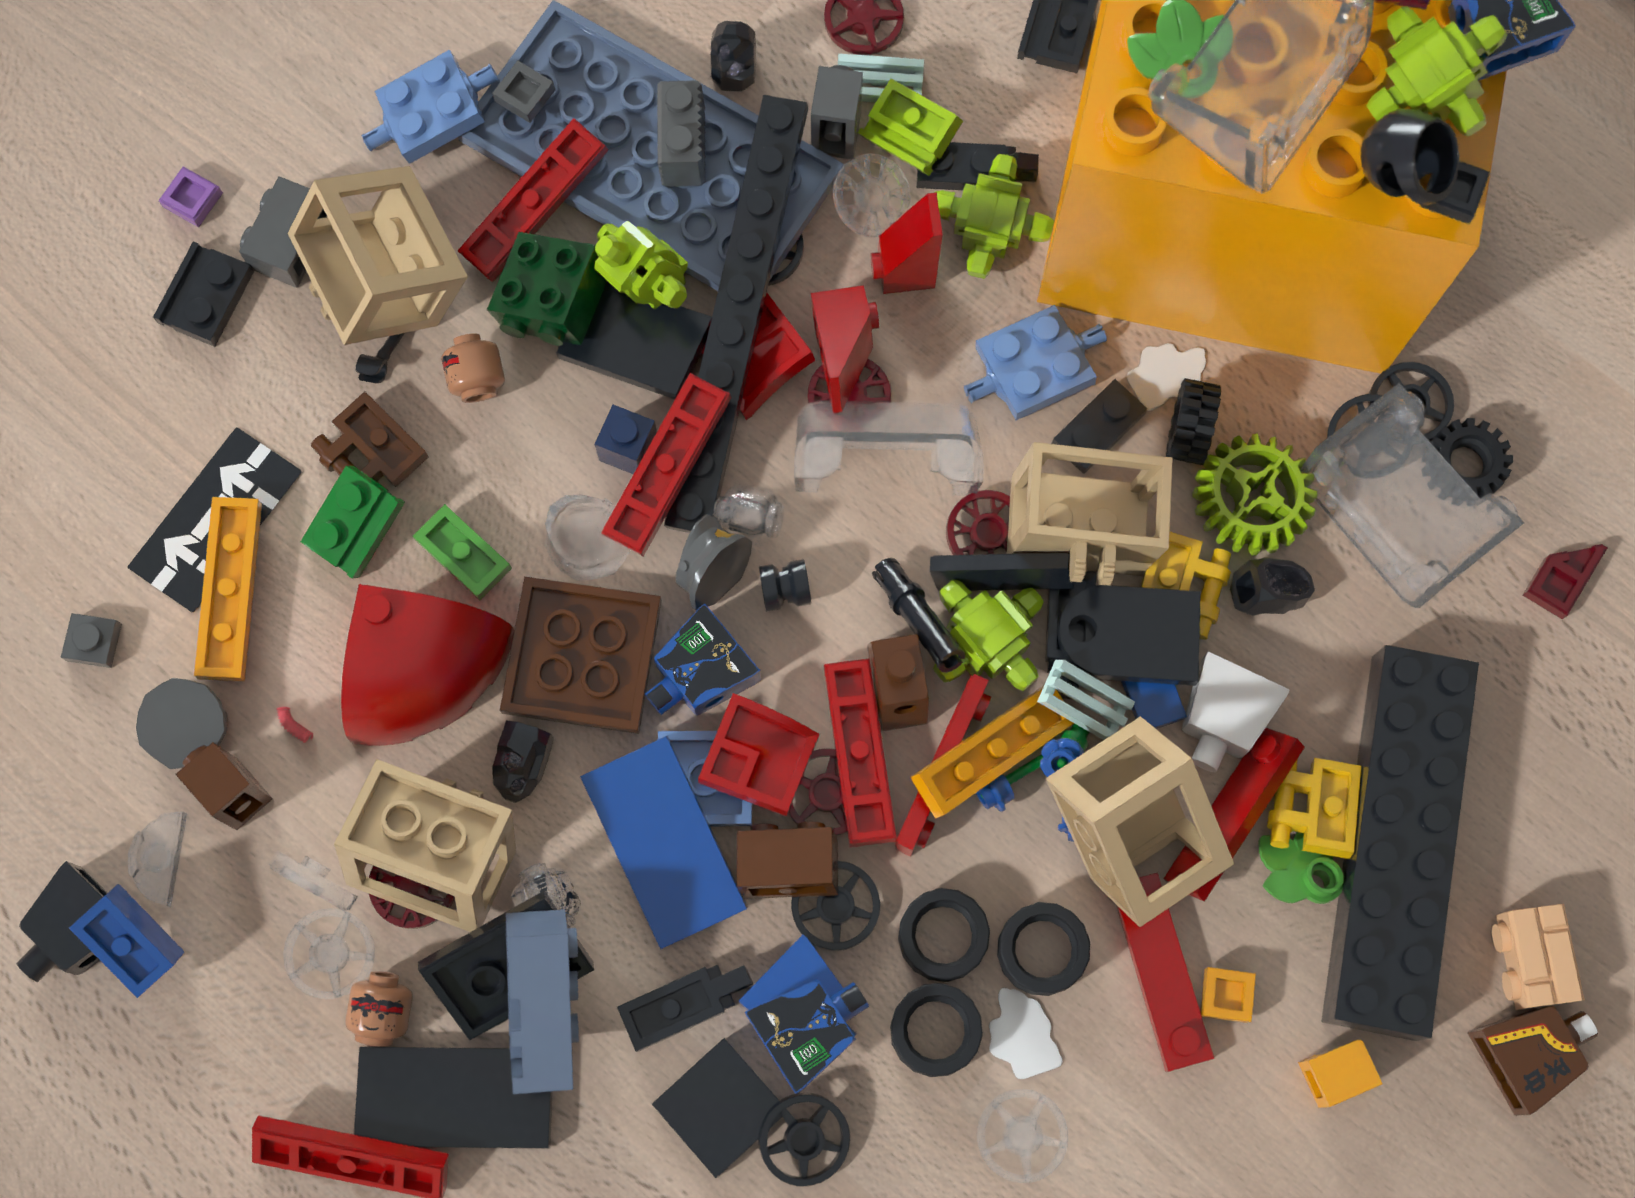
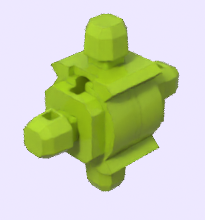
(1438, 69)
(993, 216)
(641, 265)
(991, 632)

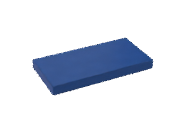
(664, 842)

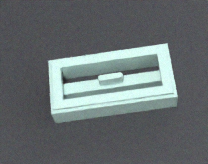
(880, 69)
(1114, 716)

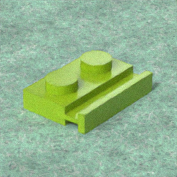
(910, 126)

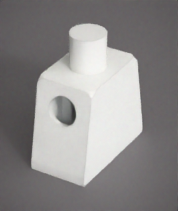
(1228, 710)

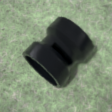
(788, 585)

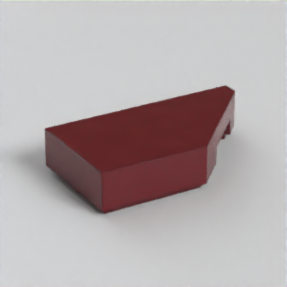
(1563, 578)

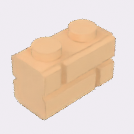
(1537, 957)

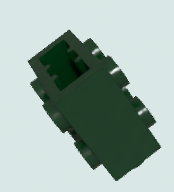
(547, 289)

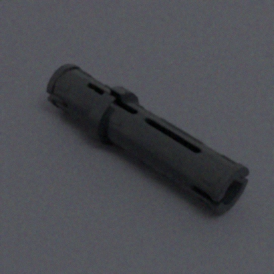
(909, 601)

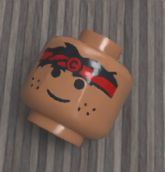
(473, 368)
(378, 1009)

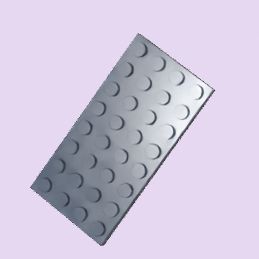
(614, 96)

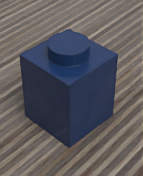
(624, 439)

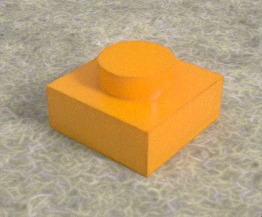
(1228, 995)

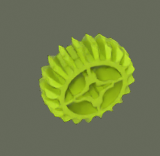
(1268, 505)

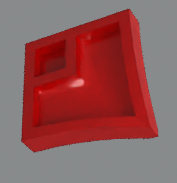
(776, 358)
(758, 755)

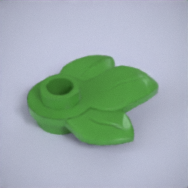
(1176, 39)
(1293, 871)

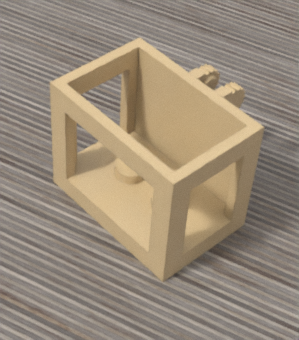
(380, 266)
(1090, 518)
(1126, 809)
(428, 836)

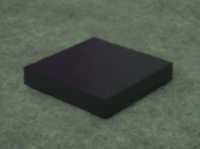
(717, 1107)

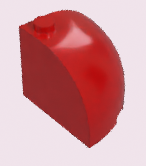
(415, 663)

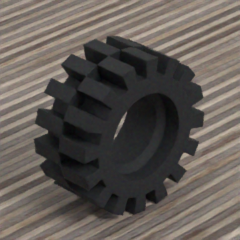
(1193, 421)
(1485, 444)

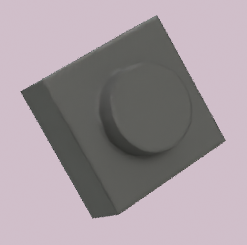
(523, 91)
(91, 640)

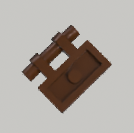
(376, 436)

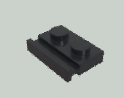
(1057, 32)
(203, 294)

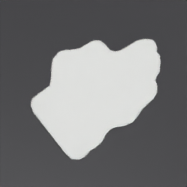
(1163, 371)
(1023, 1035)

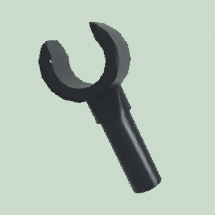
(373, 368)

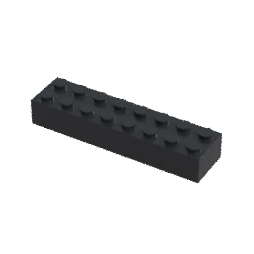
(1405, 844)

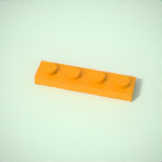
(228, 589)
(988, 753)

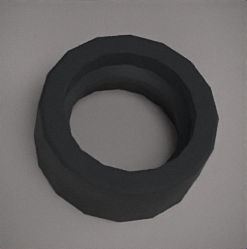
(961, 903)
(1079, 952)
(972, 1028)

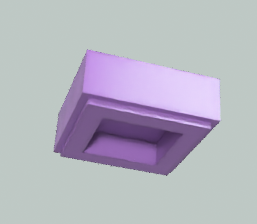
(190, 196)

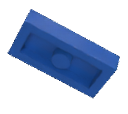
(127, 940)

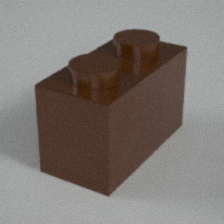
(223, 785)
(787, 861)

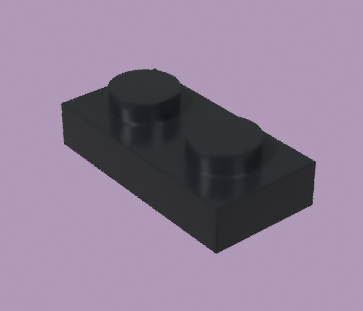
(1102, 421)

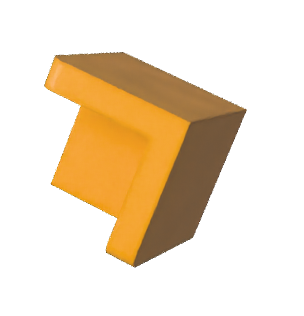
(1340, 1074)

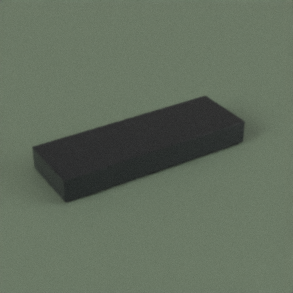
(1003, 571)

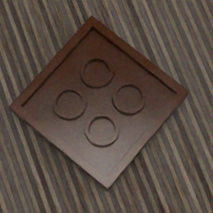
(581, 655)

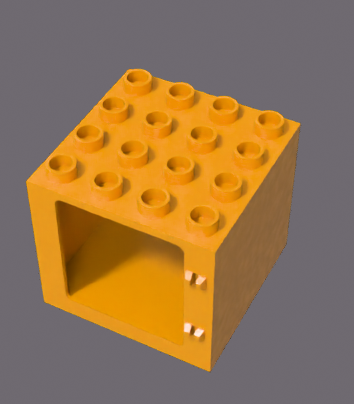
(1183, 246)

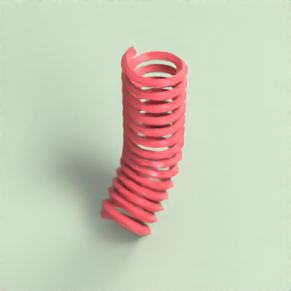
(289, 723)

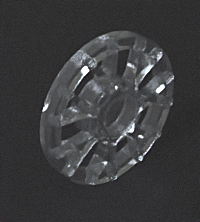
(871, 193)

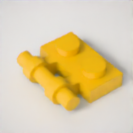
(1179, 565)
(1330, 809)

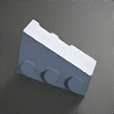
(540, 1000)

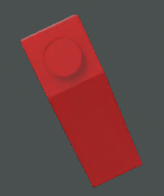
(910, 249)
(844, 338)

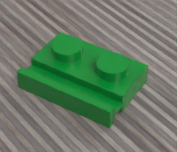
(352, 521)

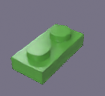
(462, 552)

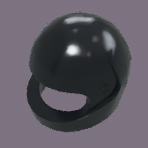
(1405, 149)

